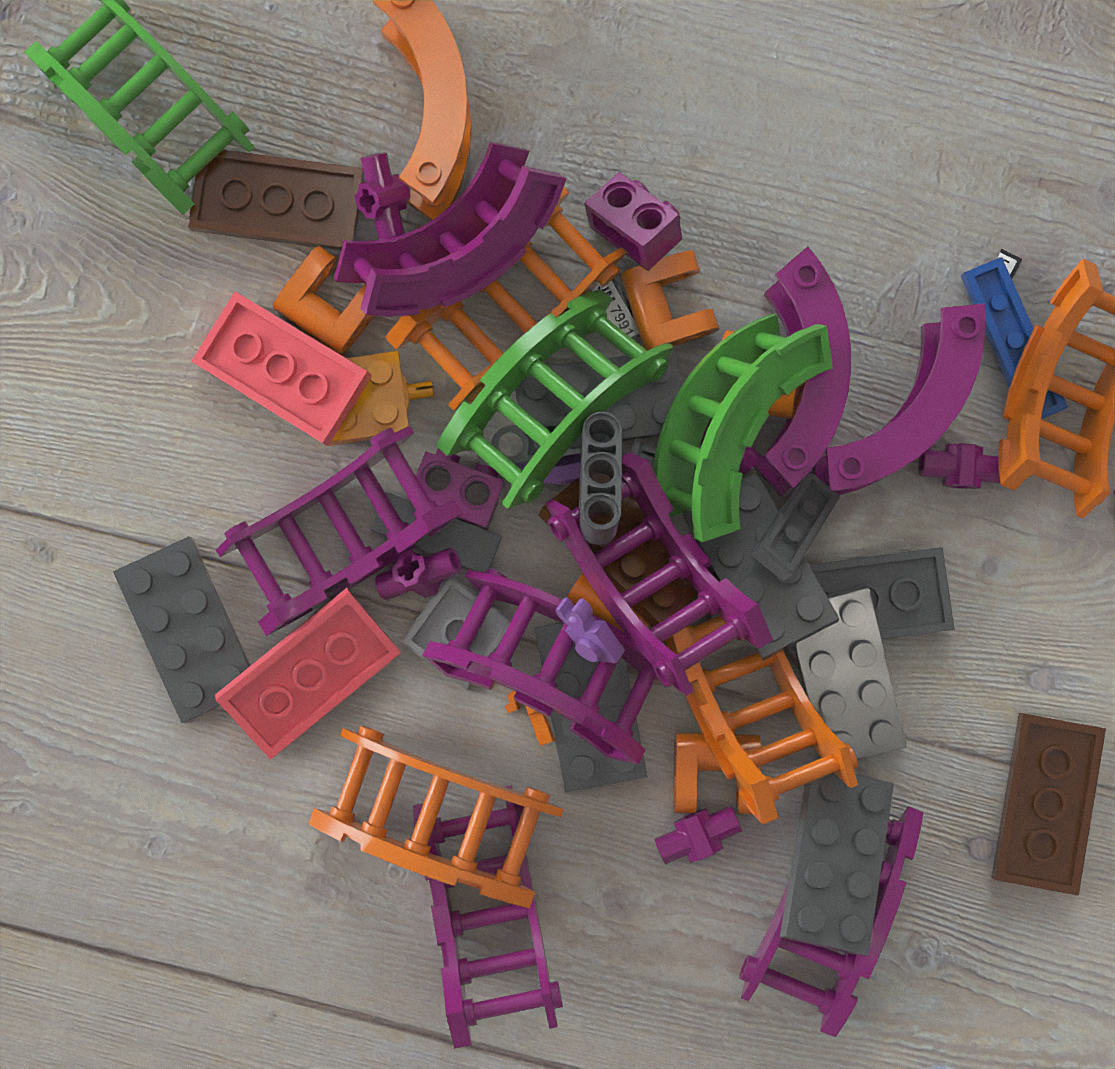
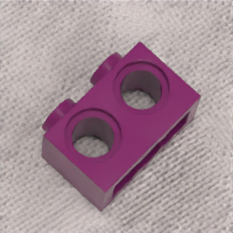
(634, 220)
(460, 481)

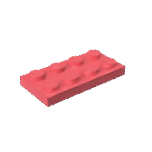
(281, 368)
(307, 674)

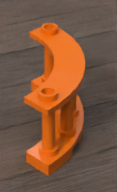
(445, 135)
(419, 326)
(1035, 375)
(720, 727)
(415, 851)

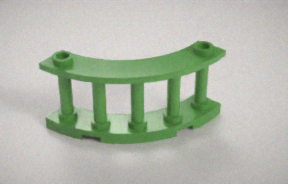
(107, 112)
(525, 360)
(751, 373)

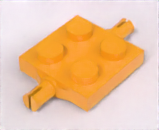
(383, 401)

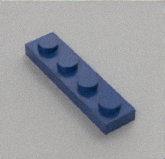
(1006, 321)

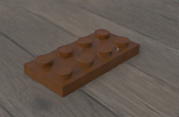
(276, 200)
(636, 563)
(1048, 804)

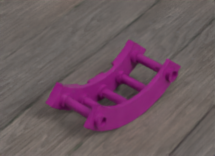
(460, 247)
(802, 299)
(942, 384)
(364, 560)
(687, 561)
(540, 691)
(450, 924)
(839, 1002)

